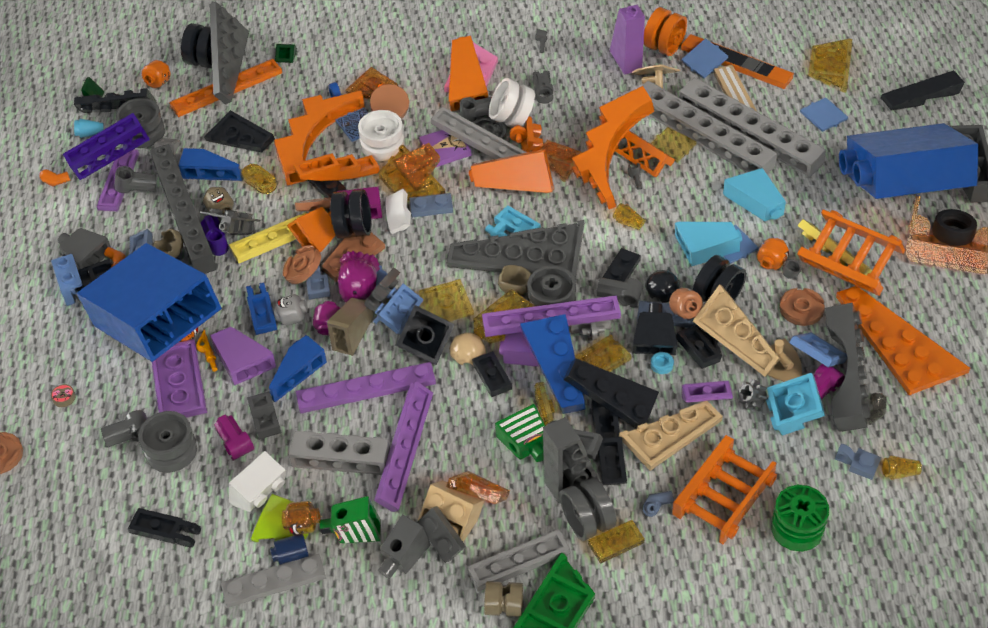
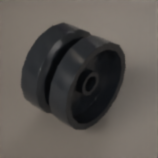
(197, 45)
(351, 214)
(719, 272)

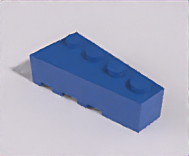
(554, 352)

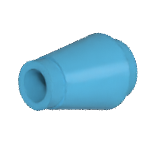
(87, 128)

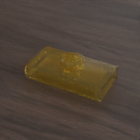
(544, 406)
(616, 541)

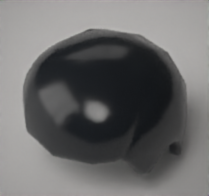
(662, 285)

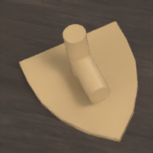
(658, 70)
(789, 364)

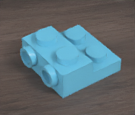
(794, 403)

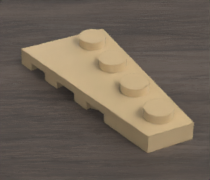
(733, 329)
(664, 438)

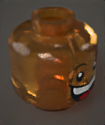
(300, 517)

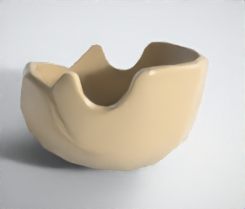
(466, 347)

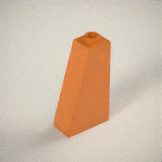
(465, 73)
(517, 172)

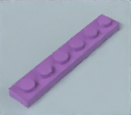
(576, 313)
(364, 387)
(404, 447)

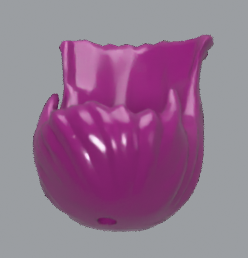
(357, 274)

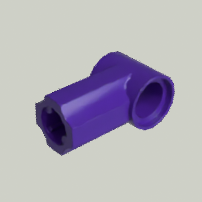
(214, 236)

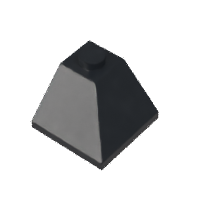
(424, 334)

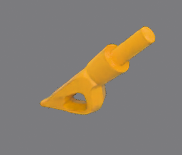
(207, 350)

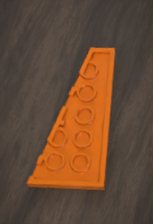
(906, 351)

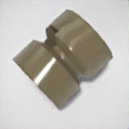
(503, 599)

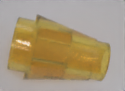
(627, 216)
(899, 467)

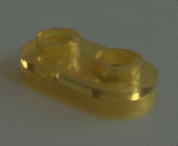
(263, 180)

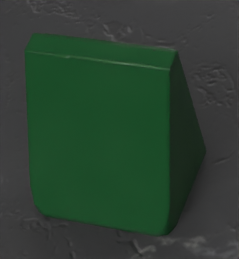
(285, 53)
(91, 88)

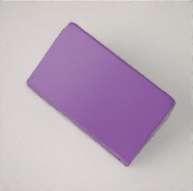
(706, 391)

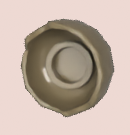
(170, 243)
(514, 278)

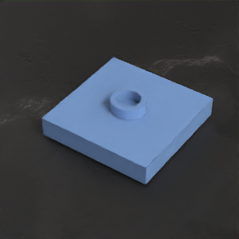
(819, 349)

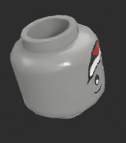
(290, 310)

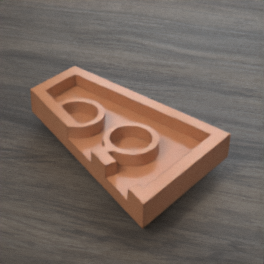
(364, 244)

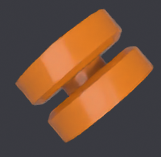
(665, 31)

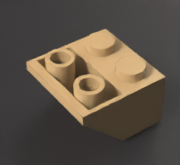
(458, 507)

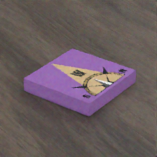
(447, 146)

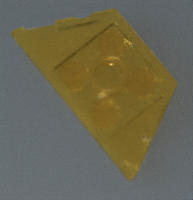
(831, 63)
(395, 180)

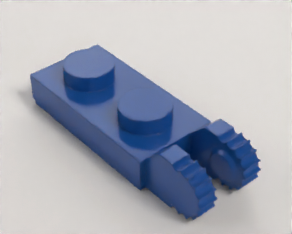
(261, 310)

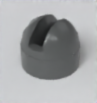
(791, 269)

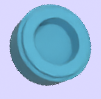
(662, 363)

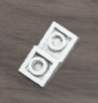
(396, 211)

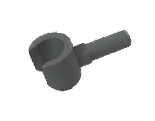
(541, 36)
(635, 173)

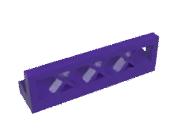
(104, 144)

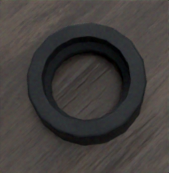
(955, 218)

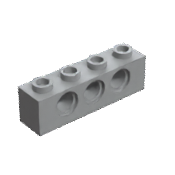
(327, 457)

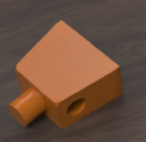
(313, 229)

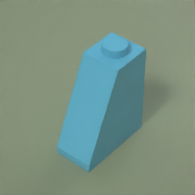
(756, 194)
(706, 239)

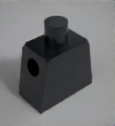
(655, 332)

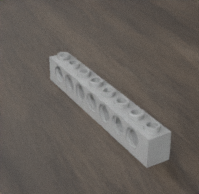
(709, 131)
(789, 146)

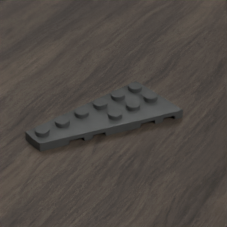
(227, 50)
(526, 248)

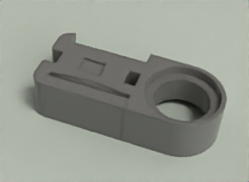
(542, 85)

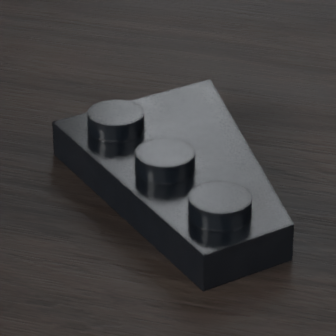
(239, 133)

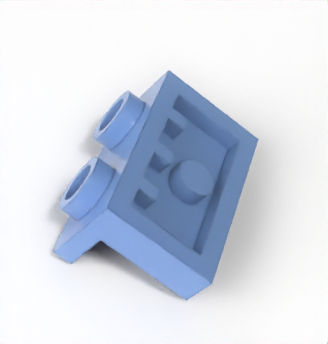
(67, 277)
(396, 309)

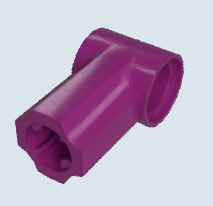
(828, 379)
(234, 440)

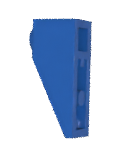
(207, 166)
(299, 363)

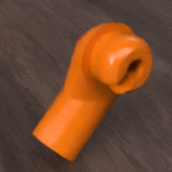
(52, 178)
(115, 255)

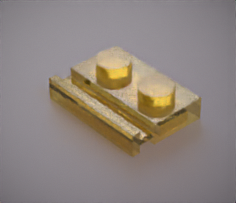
(605, 354)

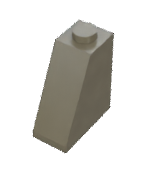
(349, 326)

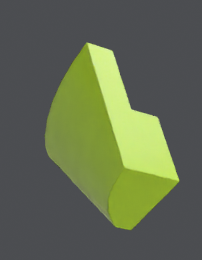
(270, 521)

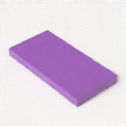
(179, 380)

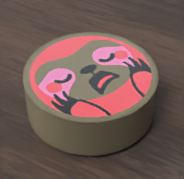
(63, 395)

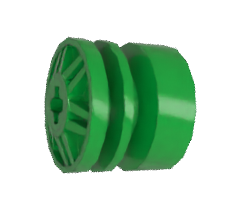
(800, 518)

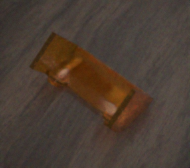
(928, 250)

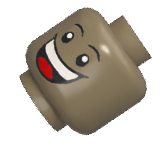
(218, 199)

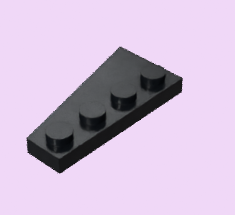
(110, 101)
(617, 394)

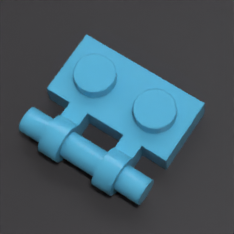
(512, 221)

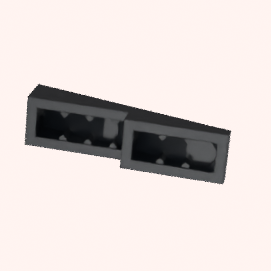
(917, 93)
(611, 449)

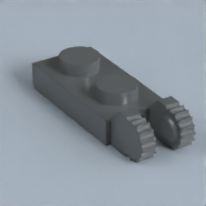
(382, 290)

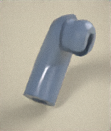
(655, 501)

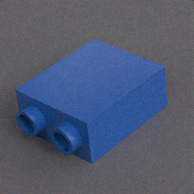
(910, 160)
(149, 301)

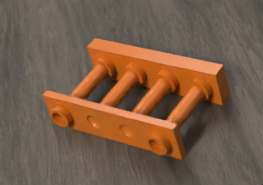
(851, 272)
(712, 470)

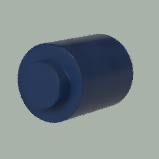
(289, 549)

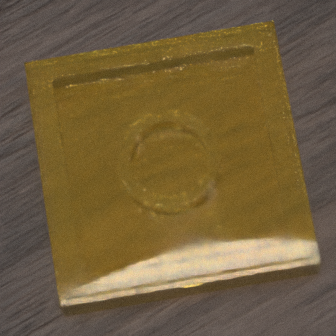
(447, 300)

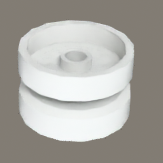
(511, 103)
(381, 134)

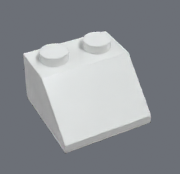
(256, 482)

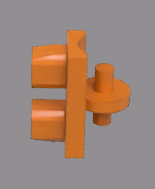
(527, 135)

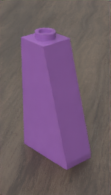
(628, 39)

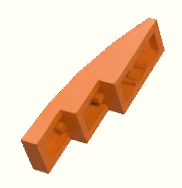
(329, 168)

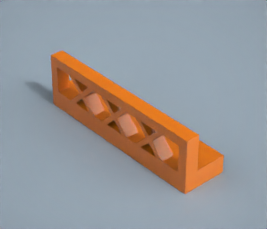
(646, 148)

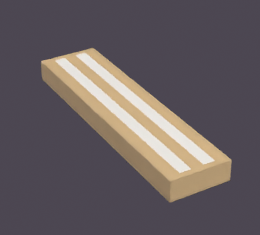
(732, 85)

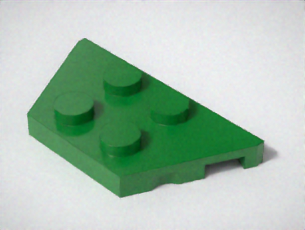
(559, 599)

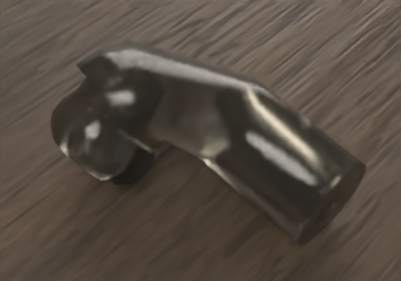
(879, 407)

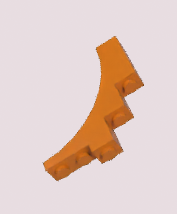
(616, 120)
(306, 128)

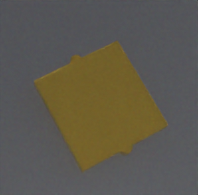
(674, 143)

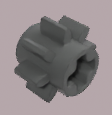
(752, 394)

